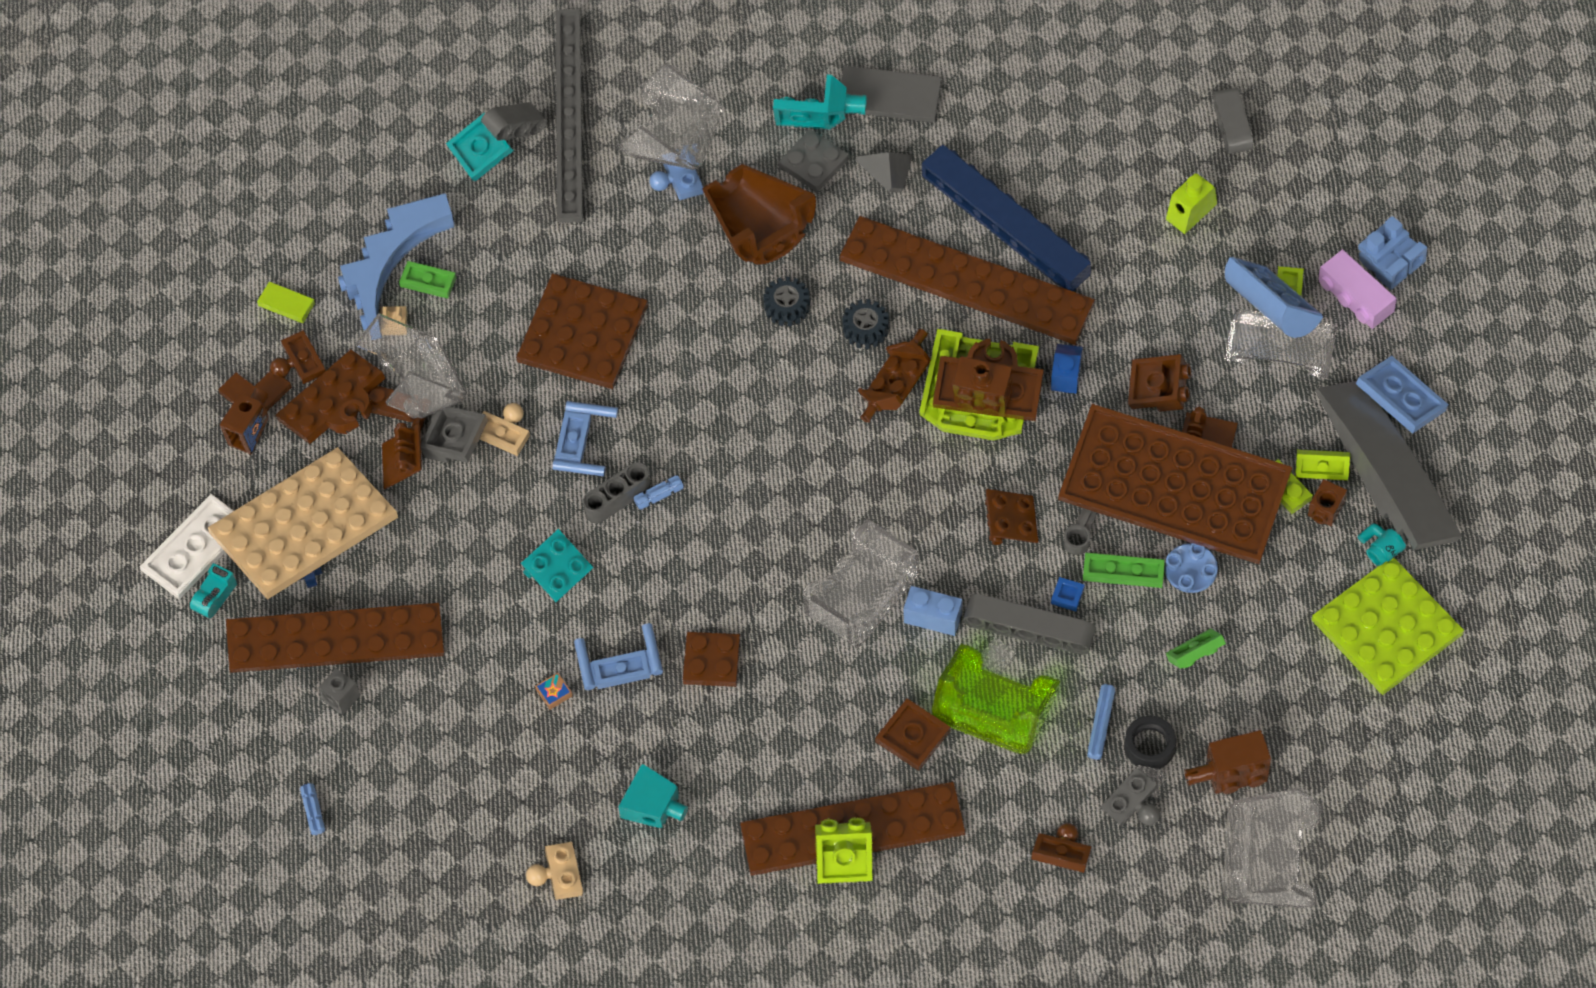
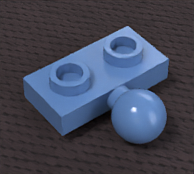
(683, 180)

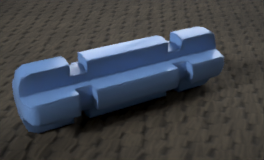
(658, 492)
(312, 809)

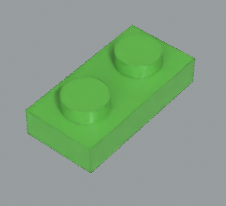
(427, 279)
(1195, 648)

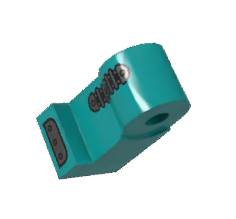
(213, 591)

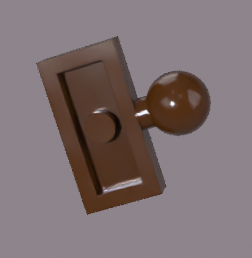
(300, 356)
(1063, 849)

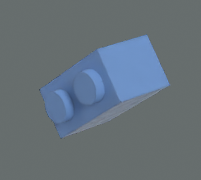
(933, 610)

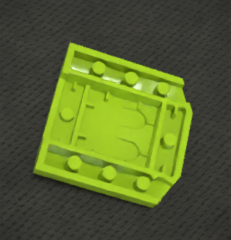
(965, 423)

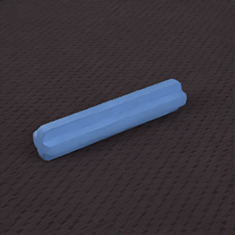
(1101, 721)

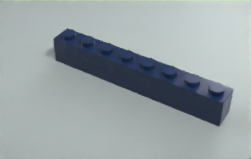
(1006, 218)

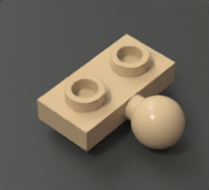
(503, 432)
(561, 870)

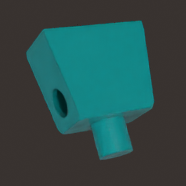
(651, 799)

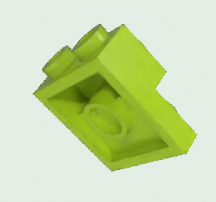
(843, 851)

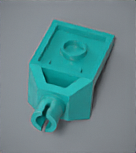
(819, 115)

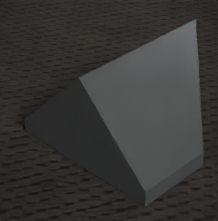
(887, 168)

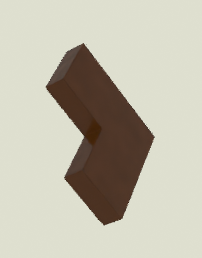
(274, 386)

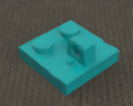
(478, 149)

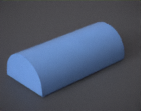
(1272, 297)

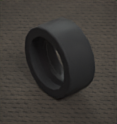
(1155, 724)

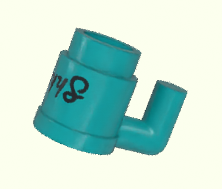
(1385, 547)

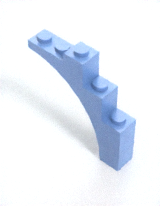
(406, 228)

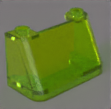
(991, 704)

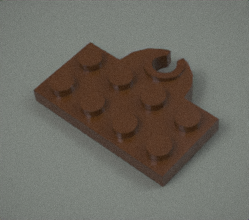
(1025, 390)
(333, 398)

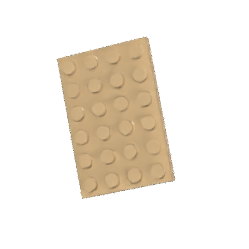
(302, 523)

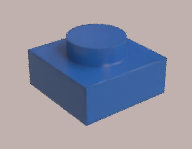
(1067, 594)

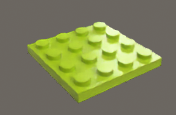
(1387, 625)

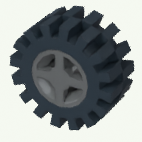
(786, 293)
(861, 315)

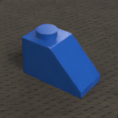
(1066, 368)

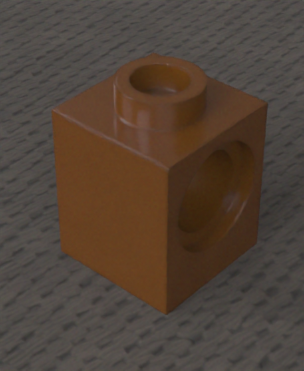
(1330, 494)

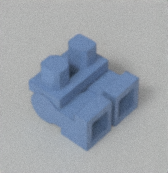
(1391, 253)

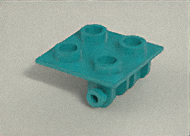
(556, 565)

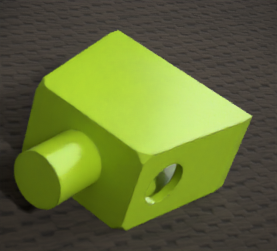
(1191, 203)

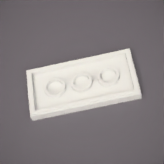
(188, 550)

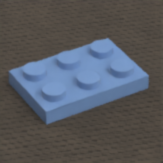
(1402, 394)

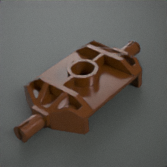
(896, 376)

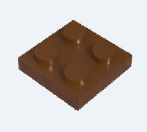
(711, 659)
(912, 734)

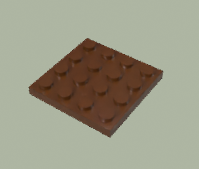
(582, 331)

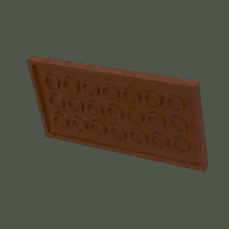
(1175, 483)

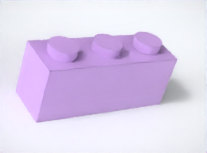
(1357, 289)

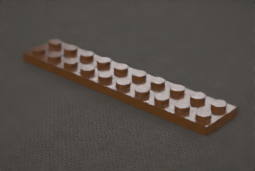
(967, 280)

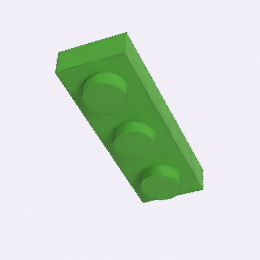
(1123, 570)

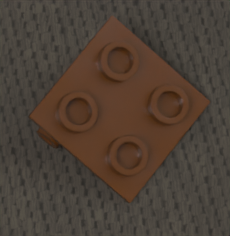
(1209, 428)
(401, 455)
(1010, 516)

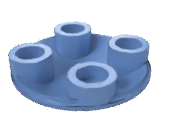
(1191, 568)

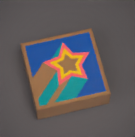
(553, 691)

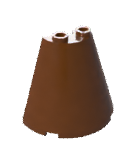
(760, 213)

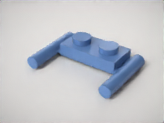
(574, 437)
(620, 668)

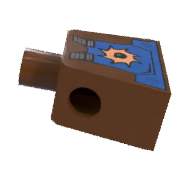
(245, 421)

